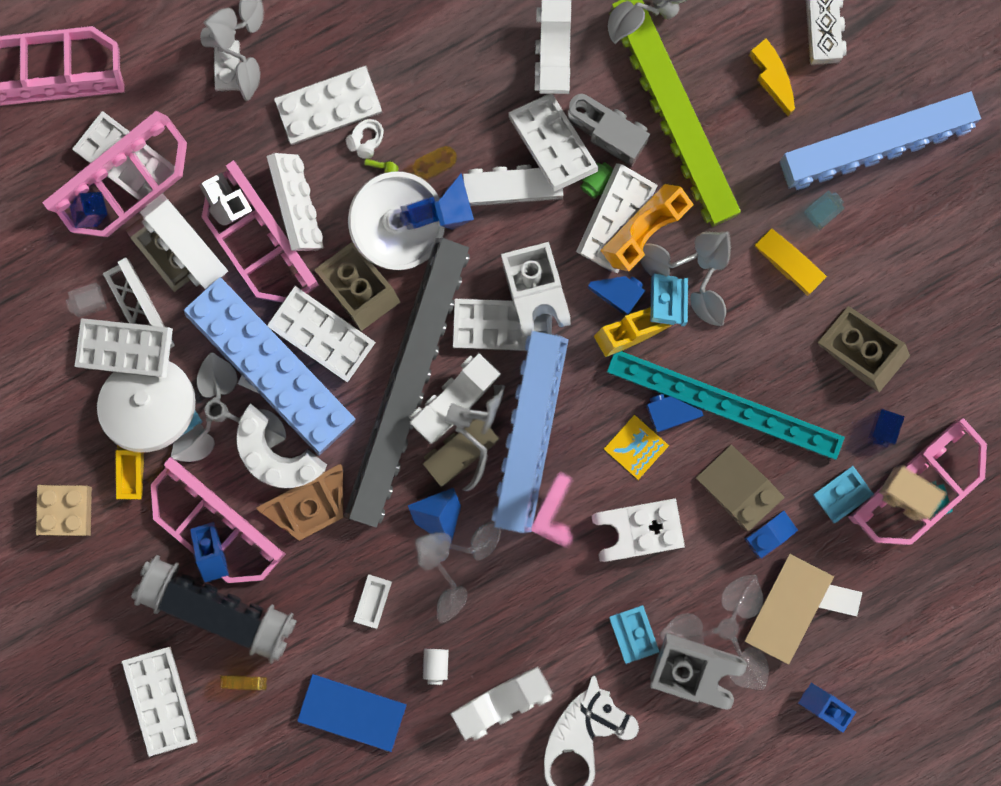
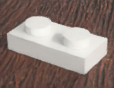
(226, 69)

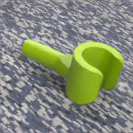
(388, 166)

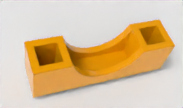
(663, 208)

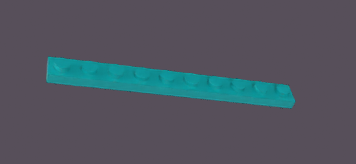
(726, 404)

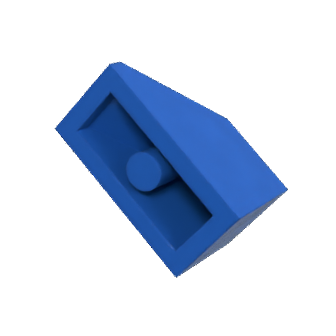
(618, 292)
(670, 412)
(771, 535)
(209, 552)
(827, 707)

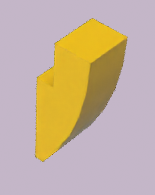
(774, 75)
(790, 261)
(628, 332)
(129, 474)

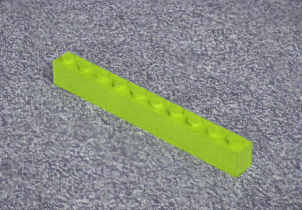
(680, 122)

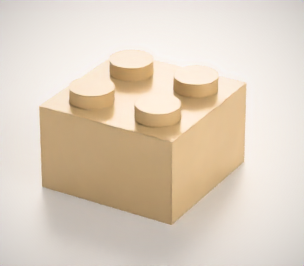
(911, 493)
(63, 510)

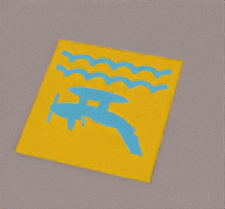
(636, 447)

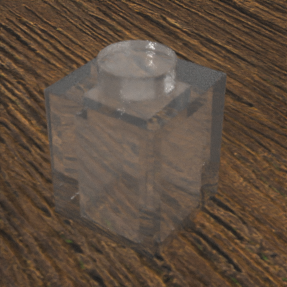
(86, 300)

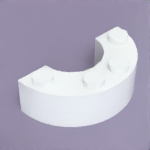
(553, 71)
(463, 391)
(267, 465)
(501, 702)

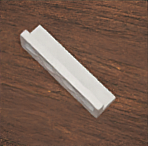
(138, 289)

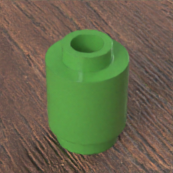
(595, 184)

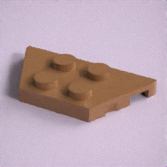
(309, 506)

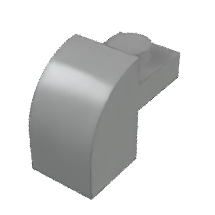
(224, 203)

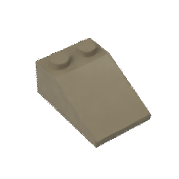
(157, 255)
(357, 286)
(864, 348)
(740, 488)

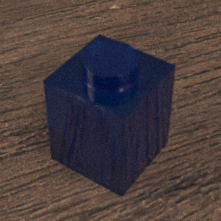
(88, 210)
(419, 213)
(886, 428)

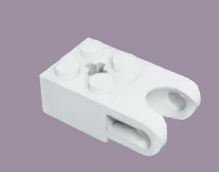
(535, 293)
(633, 529)

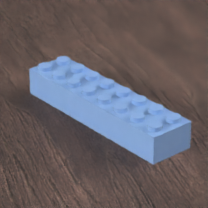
(879, 140)
(269, 366)
(530, 432)

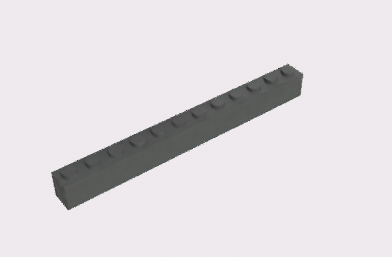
(407, 381)

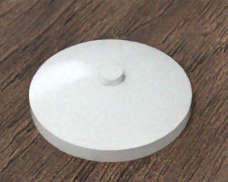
(377, 224)
(146, 410)

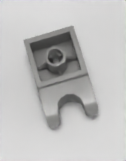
(608, 128)
(700, 671)

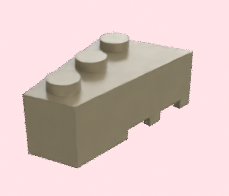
(458, 452)

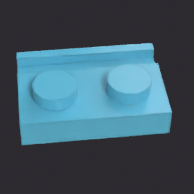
(669, 300)
(843, 494)
(634, 634)

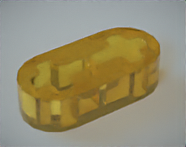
(432, 157)
(243, 682)

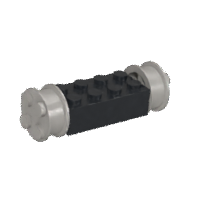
(212, 610)

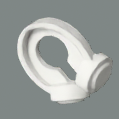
(365, 150)

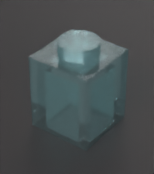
(825, 209)

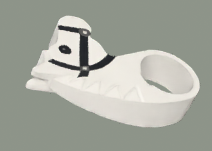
(585, 718)

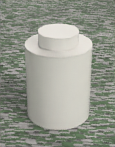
(435, 665)

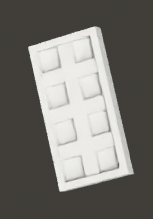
(328, 105)
(103, 135)
(553, 142)
(620, 201)
(295, 202)
(492, 325)
(321, 334)
(123, 347)
(159, 701)

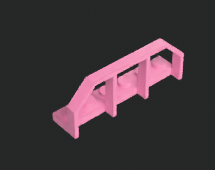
(64, 85)
(115, 157)
(276, 235)
(918, 465)
(213, 503)
(556, 532)

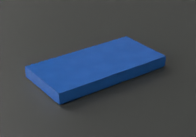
(352, 712)

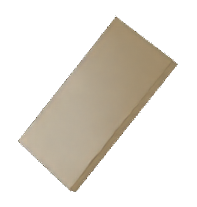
(789, 609)

